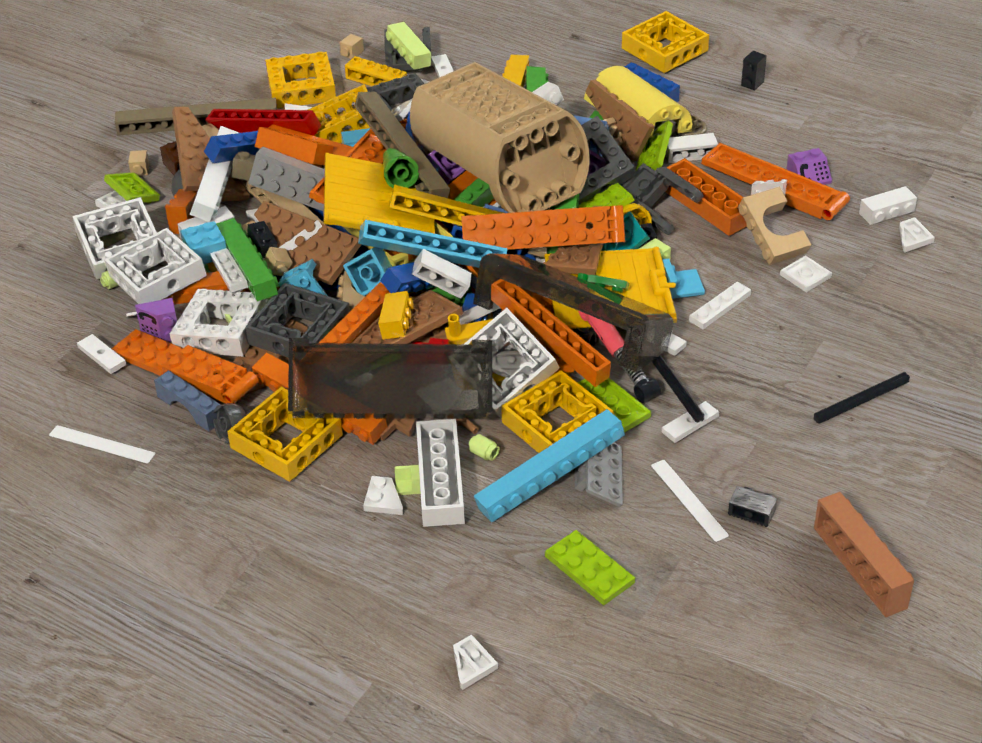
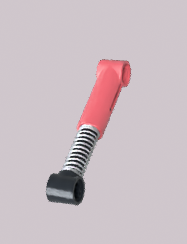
(645, 387)

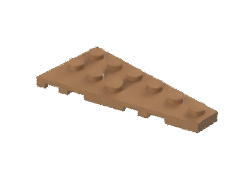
(633, 127)
(577, 258)

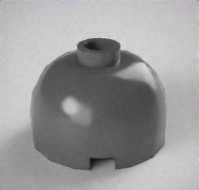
(227, 417)

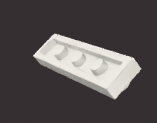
(229, 270)
(720, 305)

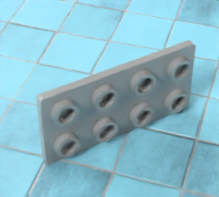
(602, 475)

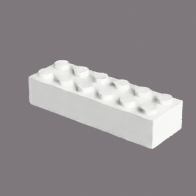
(440, 473)

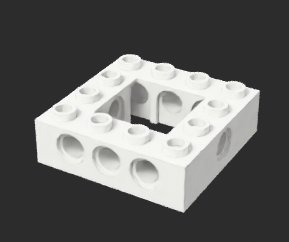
(110, 220)
(182, 269)
(194, 326)
(539, 363)

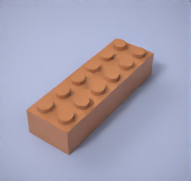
(863, 554)

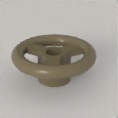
(696, 124)

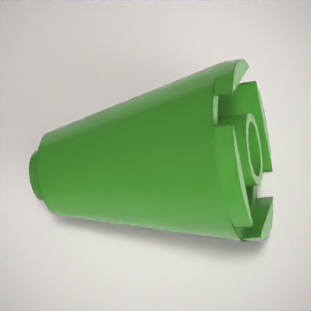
(399, 168)

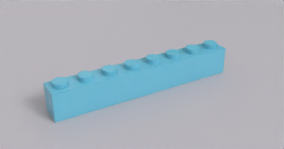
(414, 241)
(549, 465)

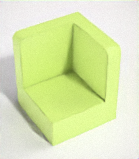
(407, 479)

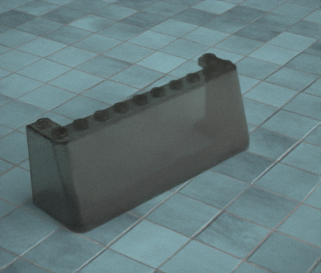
(646, 327)
(389, 380)

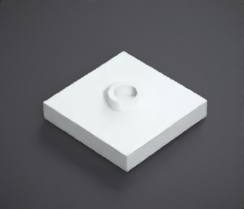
(402, 110)

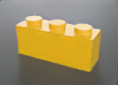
(395, 315)

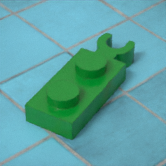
(616, 284)

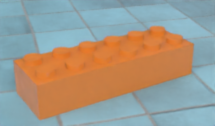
(719, 202)

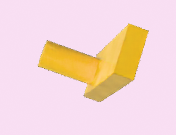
(462, 333)

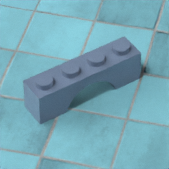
(173, 388)

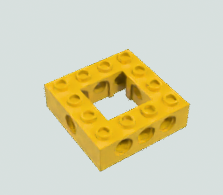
(685, 40)
(285, 69)
(339, 120)
(524, 411)
(252, 440)

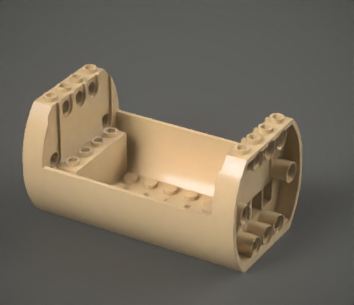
(503, 136)

